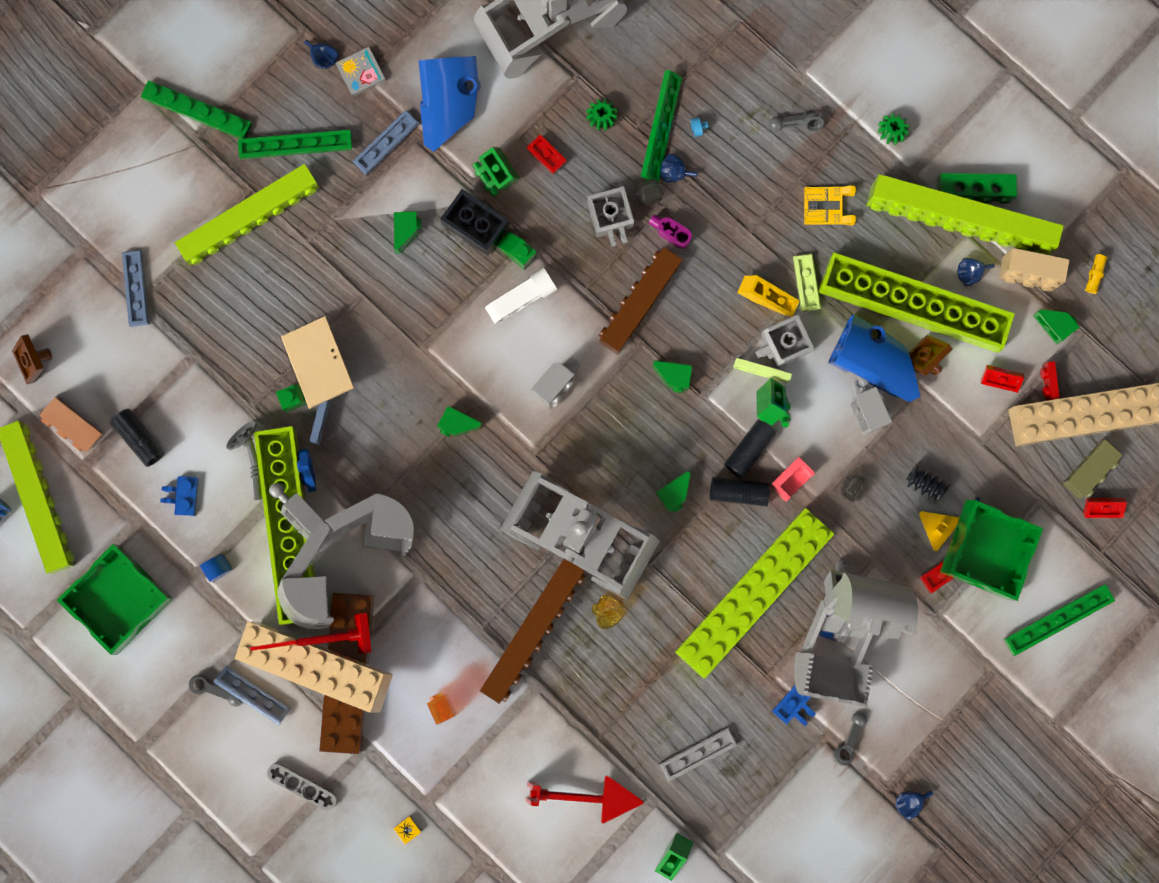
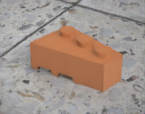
(70, 424)

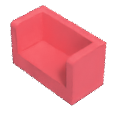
(792, 479)

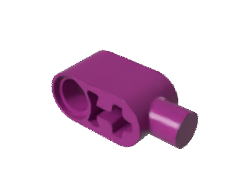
(660, 223)

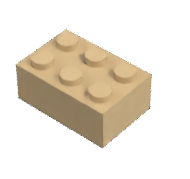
(1033, 269)

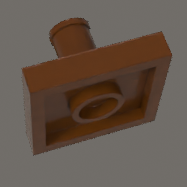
(928, 355)
(29, 359)

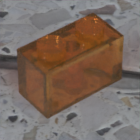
(441, 708)

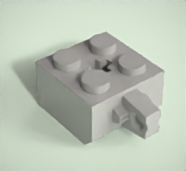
(781, 352)
(555, 382)
(869, 407)

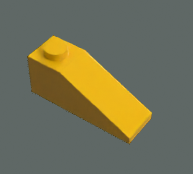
(768, 295)

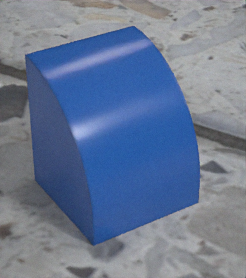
(216, 568)

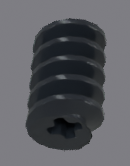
(927, 484)

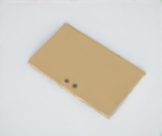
(317, 368)

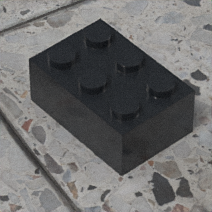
(475, 222)

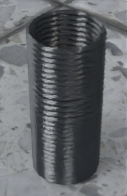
(134, 433)
(755, 443)
(739, 492)

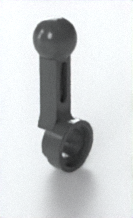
(777, 123)
(233, 701)
(859, 720)

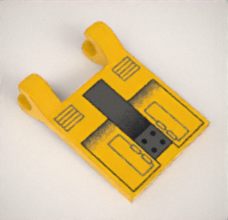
(824, 205)

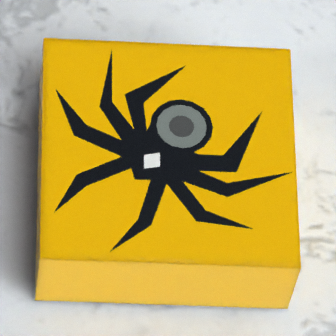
(407, 830)

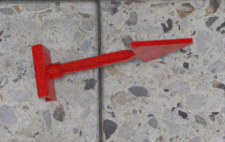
(360, 634)
(614, 800)

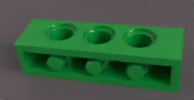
(1004, 182)

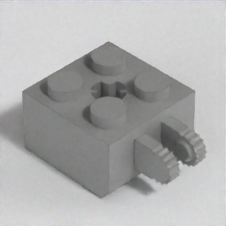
(617, 222)

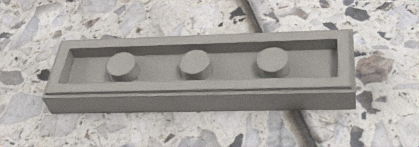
(698, 754)

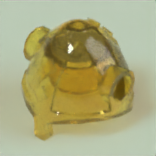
(608, 611)

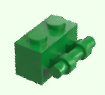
(498, 168)
(773, 403)

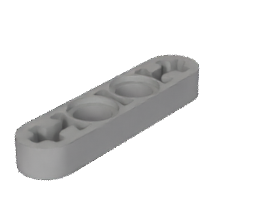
(300, 790)

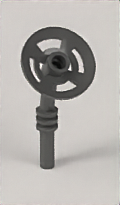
(244, 438)

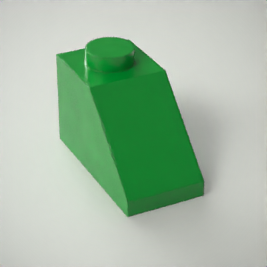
(405, 229)
(517, 250)
(1056, 324)
(674, 375)
(291, 398)
(457, 423)
(674, 493)
(674, 856)

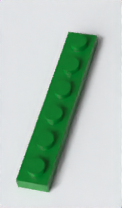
(196, 110)
(661, 125)
(295, 144)
(1059, 619)

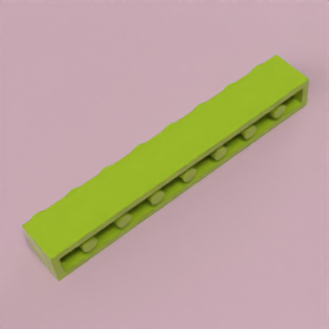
(246, 215)
(35, 497)

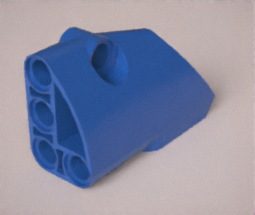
(445, 97)
(879, 361)

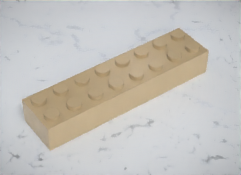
(1085, 414)
(315, 668)

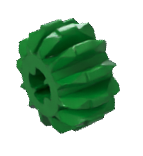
(595, 111)
(886, 129)

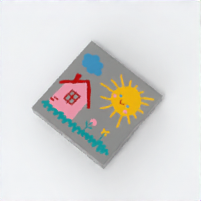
(360, 71)

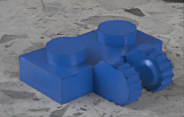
(305, 466)
(185, 496)
(790, 705)

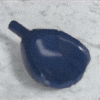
(322, 54)
(674, 169)
(972, 270)
(911, 803)

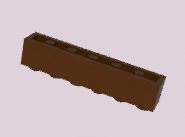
(640, 301)

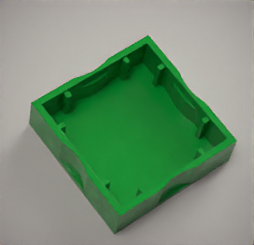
(991, 550)
(114, 599)

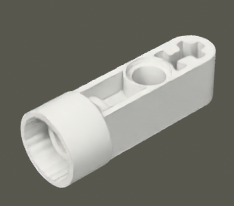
(520, 297)

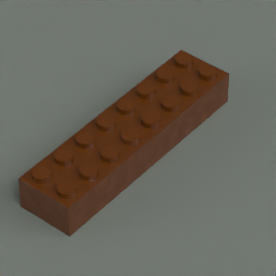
(532, 630)
(341, 722)

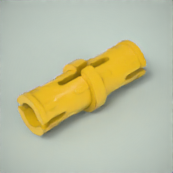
(1096, 273)

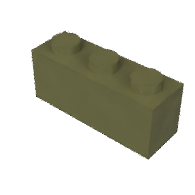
(1092, 469)

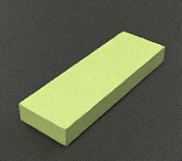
(806, 283)
(761, 370)

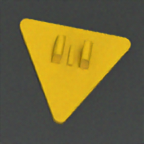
(938, 527)

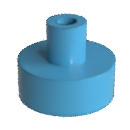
(697, 126)

